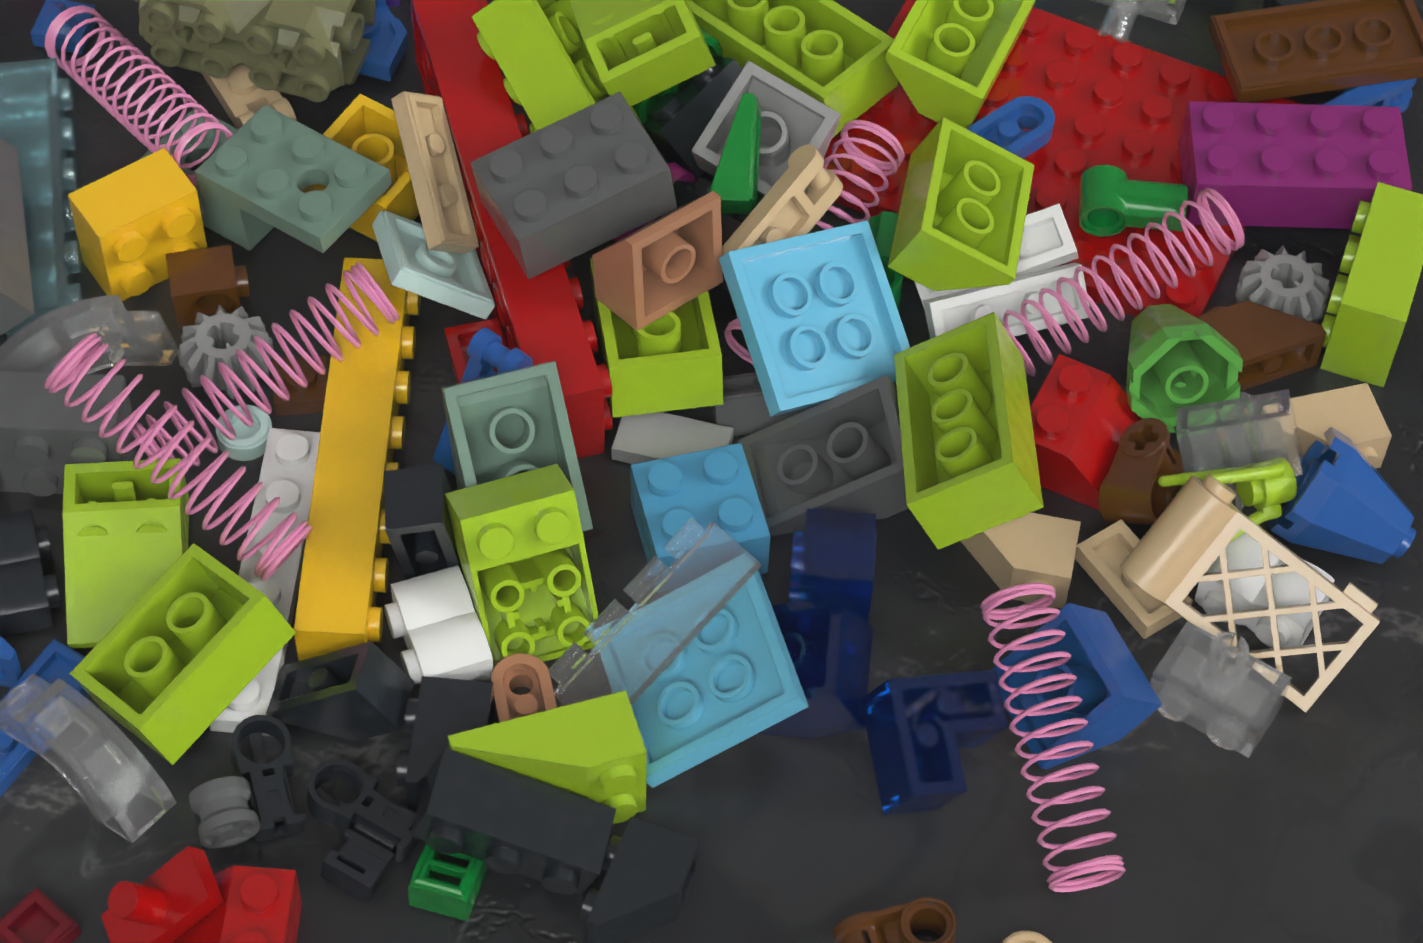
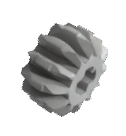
(1284, 284)
(215, 341)

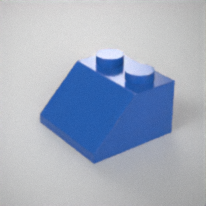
(1107, 680)

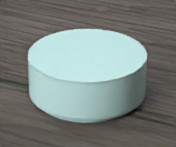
(249, 441)

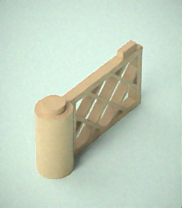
(1190, 539)

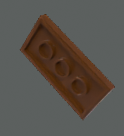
(1318, 47)

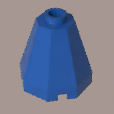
(1345, 505)

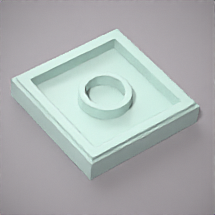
(437, 275)

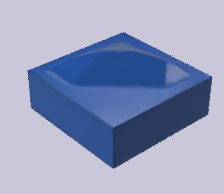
(49, 12)

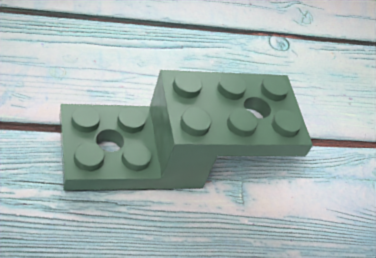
(260, 176)

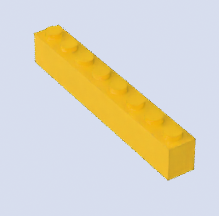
(348, 494)

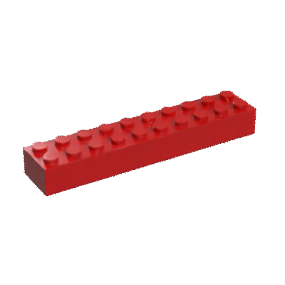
(533, 313)

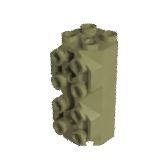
(285, 43)

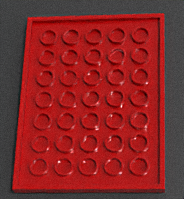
(1111, 109)

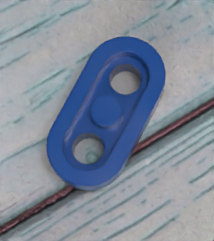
(1006, 125)

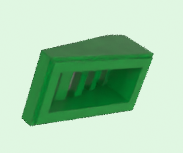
(739, 164)
(442, 896)

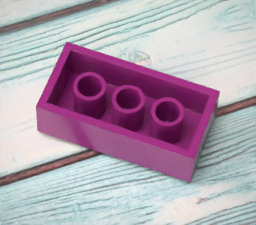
(1291, 160)

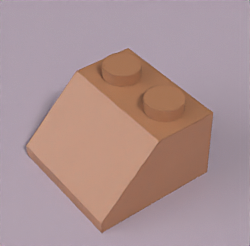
(662, 263)

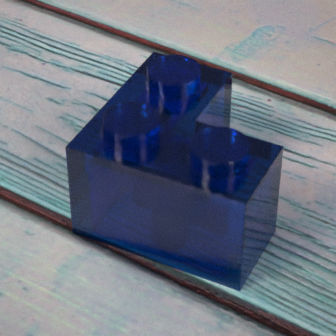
(834, 557)
(918, 733)

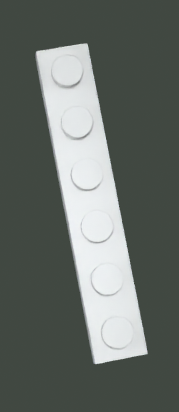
(286, 474)

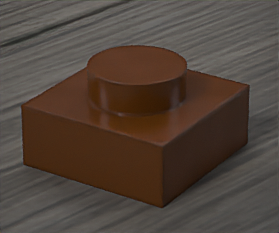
(301, 400)

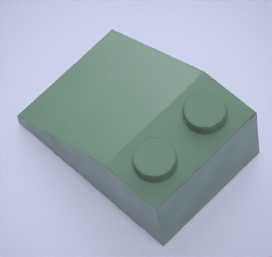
(512, 427)

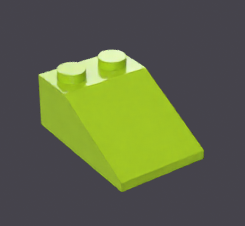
(578, 747)

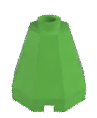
(1178, 364)

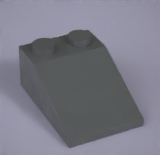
(831, 459)

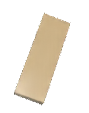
(435, 172)

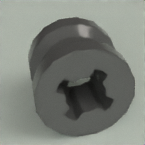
(224, 812)

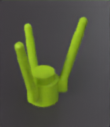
(1257, 485)

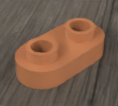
(521, 671)

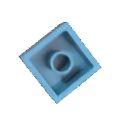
(702, 486)

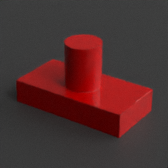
(164, 902)

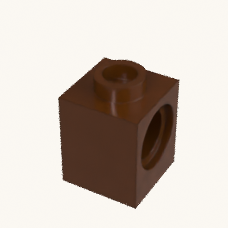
(203, 281)

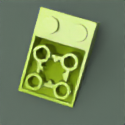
(641, 44)
(116, 541)
(525, 563)

